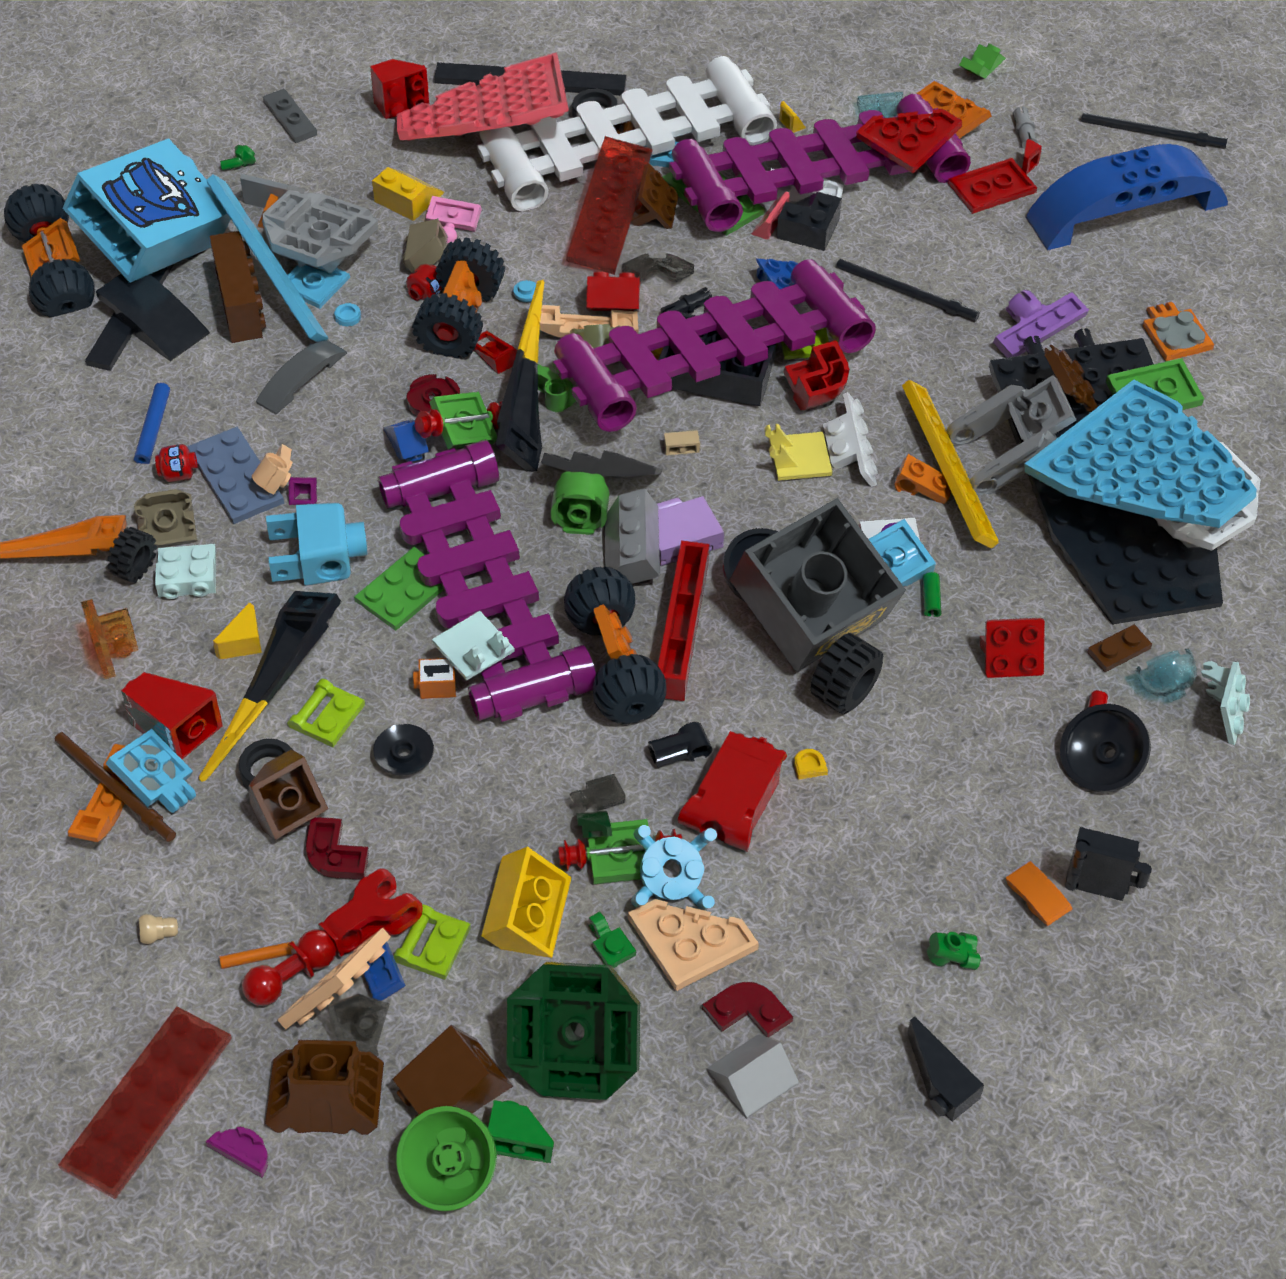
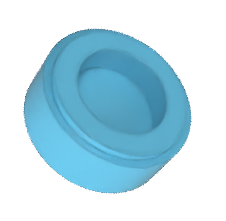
(347, 314)

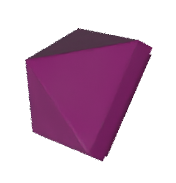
(302, 485)

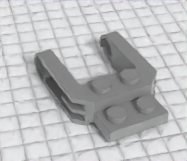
(1037, 416)

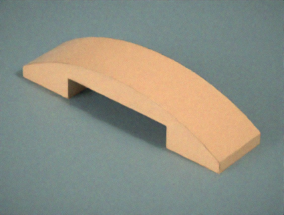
(561, 324)

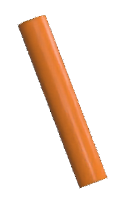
(255, 955)

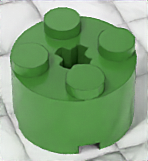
(580, 502)

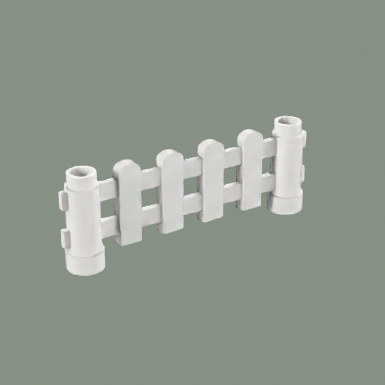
(523, 176)

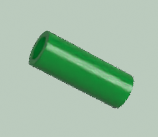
(932, 594)

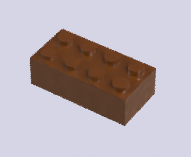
(238, 286)

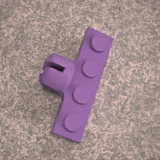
(1037, 320)

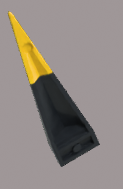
(519, 415)
(294, 634)

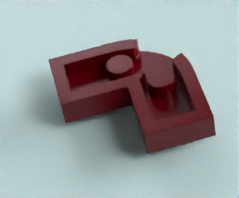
(329, 856)
(750, 1000)

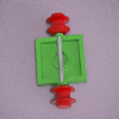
(459, 419)
(611, 857)

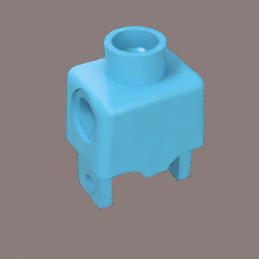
(323, 543)

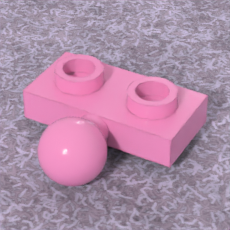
(454, 215)

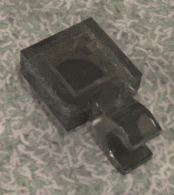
(600, 792)

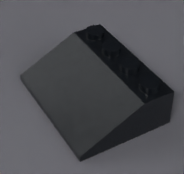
(734, 382)

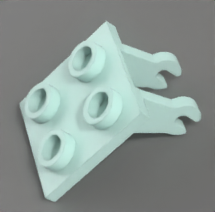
(473, 645)
(1230, 691)

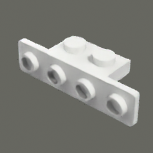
(848, 440)

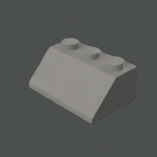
(633, 536)

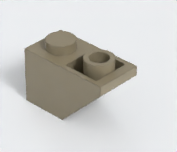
(424, 244)

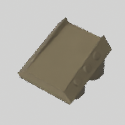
(167, 517)

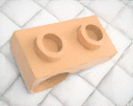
(273, 470)

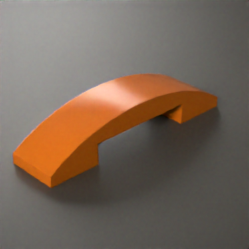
(101, 811)

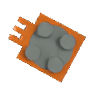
(1176, 332)

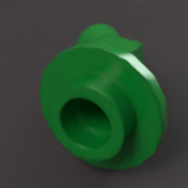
(244, 157)

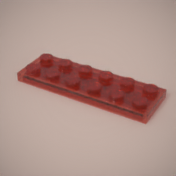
(609, 206)
(145, 1102)

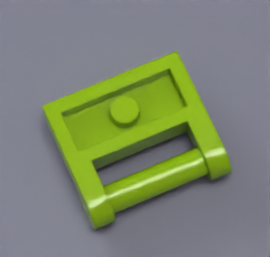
(333, 719)
(441, 946)

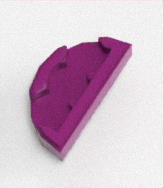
(241, 1147)

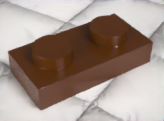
(1119, 648)

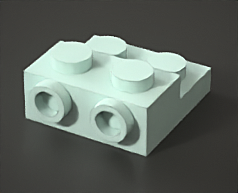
(186, 571)

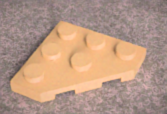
(690, 940)
(336, 981)

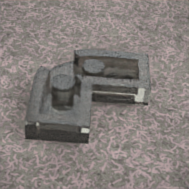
(671, 267)

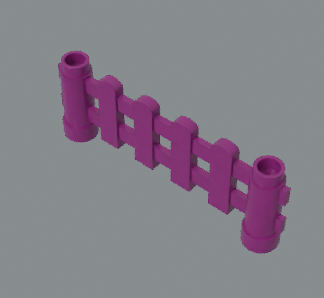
(718, 198)
(608, 393)
(456, 472)

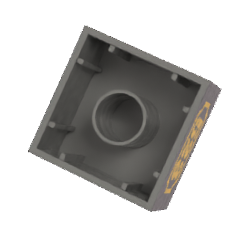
(816, 583)

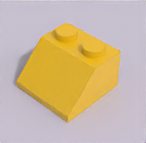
(403, 193)

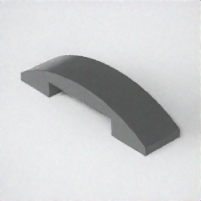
(296, 373)

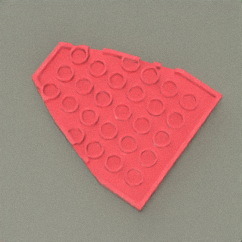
(517, 97)

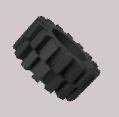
(131, 554)

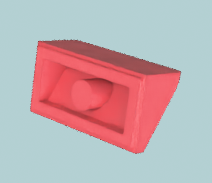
(770, 219)

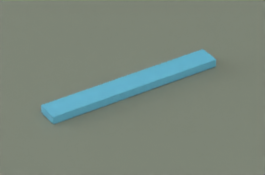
(267, 259)

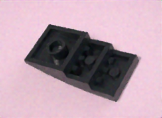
(153, 314)
(609, 465)

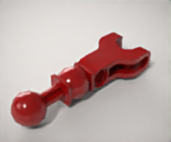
(339, 934)

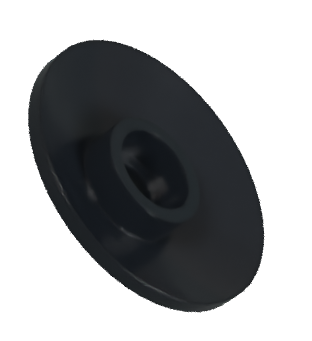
(403, 739)

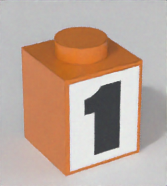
(435, 678)

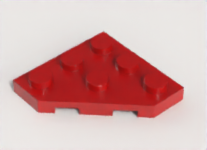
(910, 136)

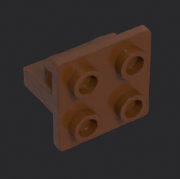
(655, 199)

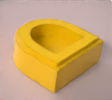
(810, 764)

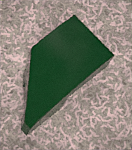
(594, 824)

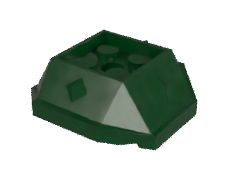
(548, 1050)

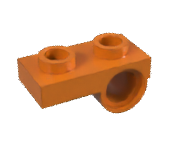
(917, 477)

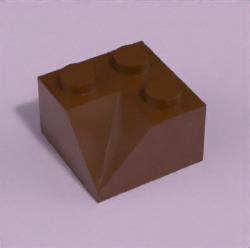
(285, 794)

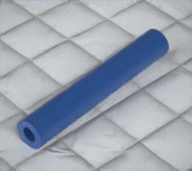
(152, 423)

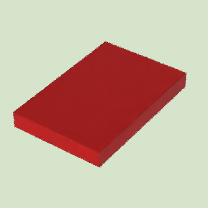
(992, 185)

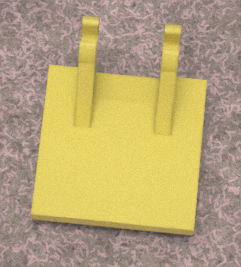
(798, 454)

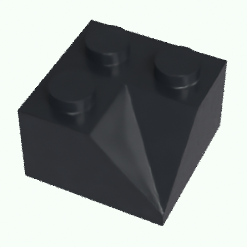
(810, 220)

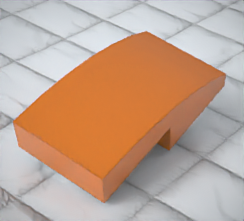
(1039, 892)

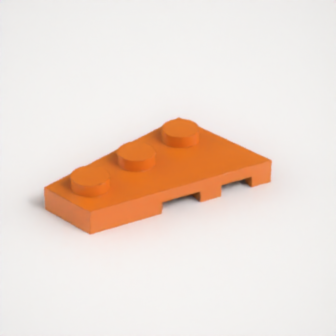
(947, 99)

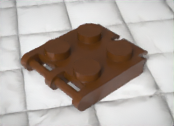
(1070, 378)

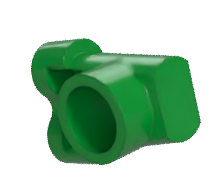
(955, 948)

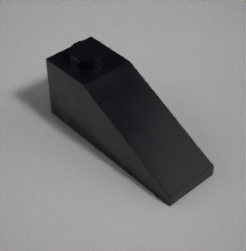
(946, 1079)

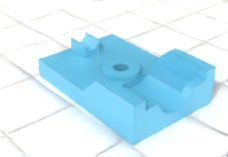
(903, 552)

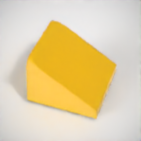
(789, 118)

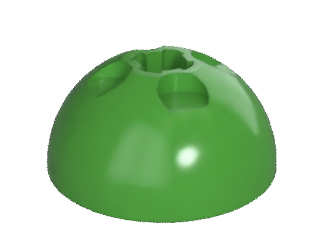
(432, 1148)

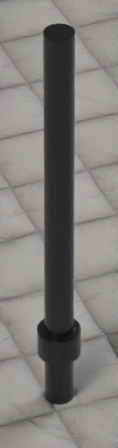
(1201, 138)
(951, 306)

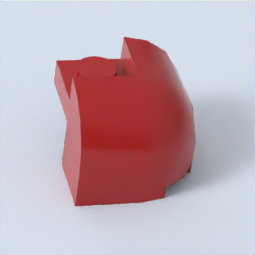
(819, 377)

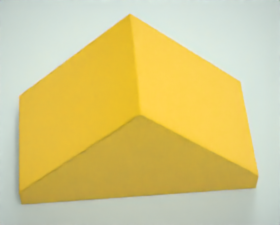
(239, 636)

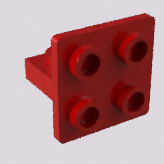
(1013, 647)

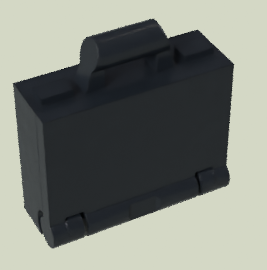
(1105, 865)

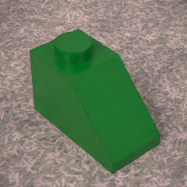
(519, 1133)

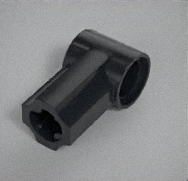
(687, 743)

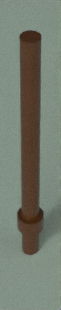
(149, 817)

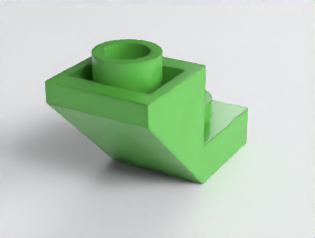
(983, 61)

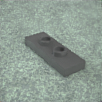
(290, 115)

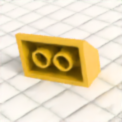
(526, 904)

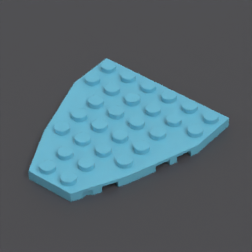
(1145, 460)

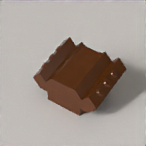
(325, 1088)

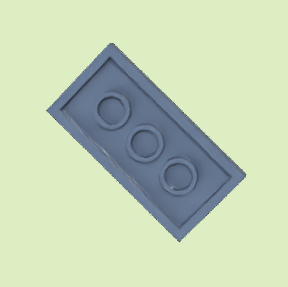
(228, 468)

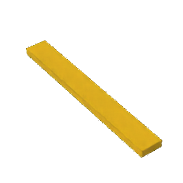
(950, 464)

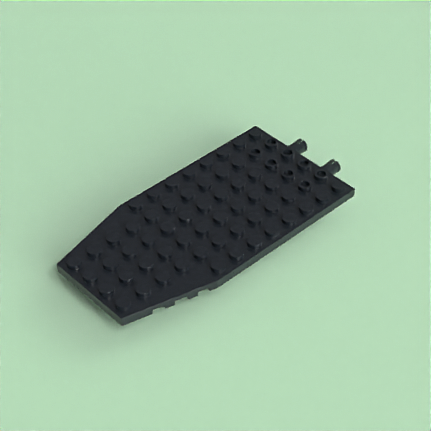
(1119, 554)

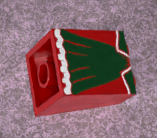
(175, 710)

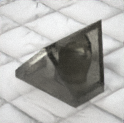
(358, 1020)

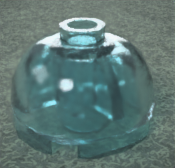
(1169, 675)

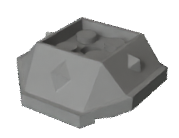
(317, 229)

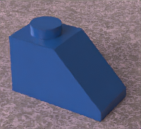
(406, 440)

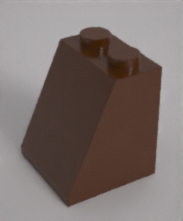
(451, 1073)

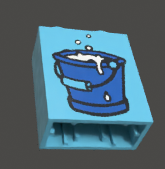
(146, 209)

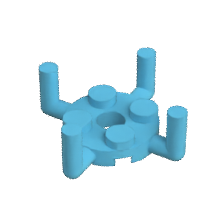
(689, 863)

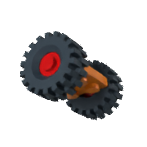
(450, 321)

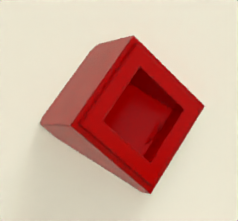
(1031, 156)

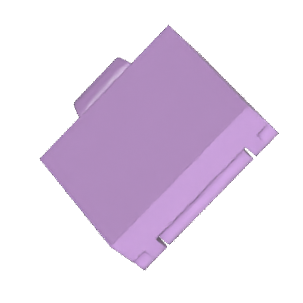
(686, 522)

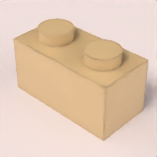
(681, 442)

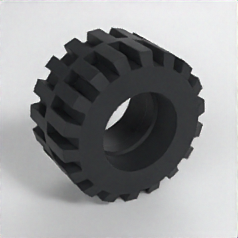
(846, 673)

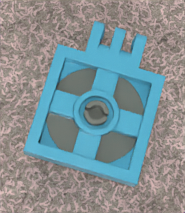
(153, 772)

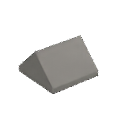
(257, 190)
(754, 1074)

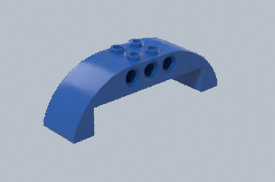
(1120, 185)

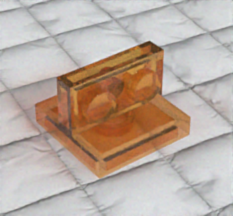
(111, 635)

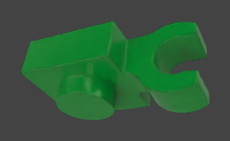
(610, 945)

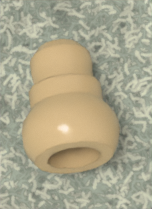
(156, 928)

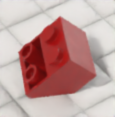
(398, 86)
(613, 292)

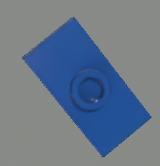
(384, 976)

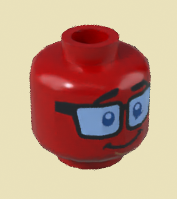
(423, 282)
(176, 463)

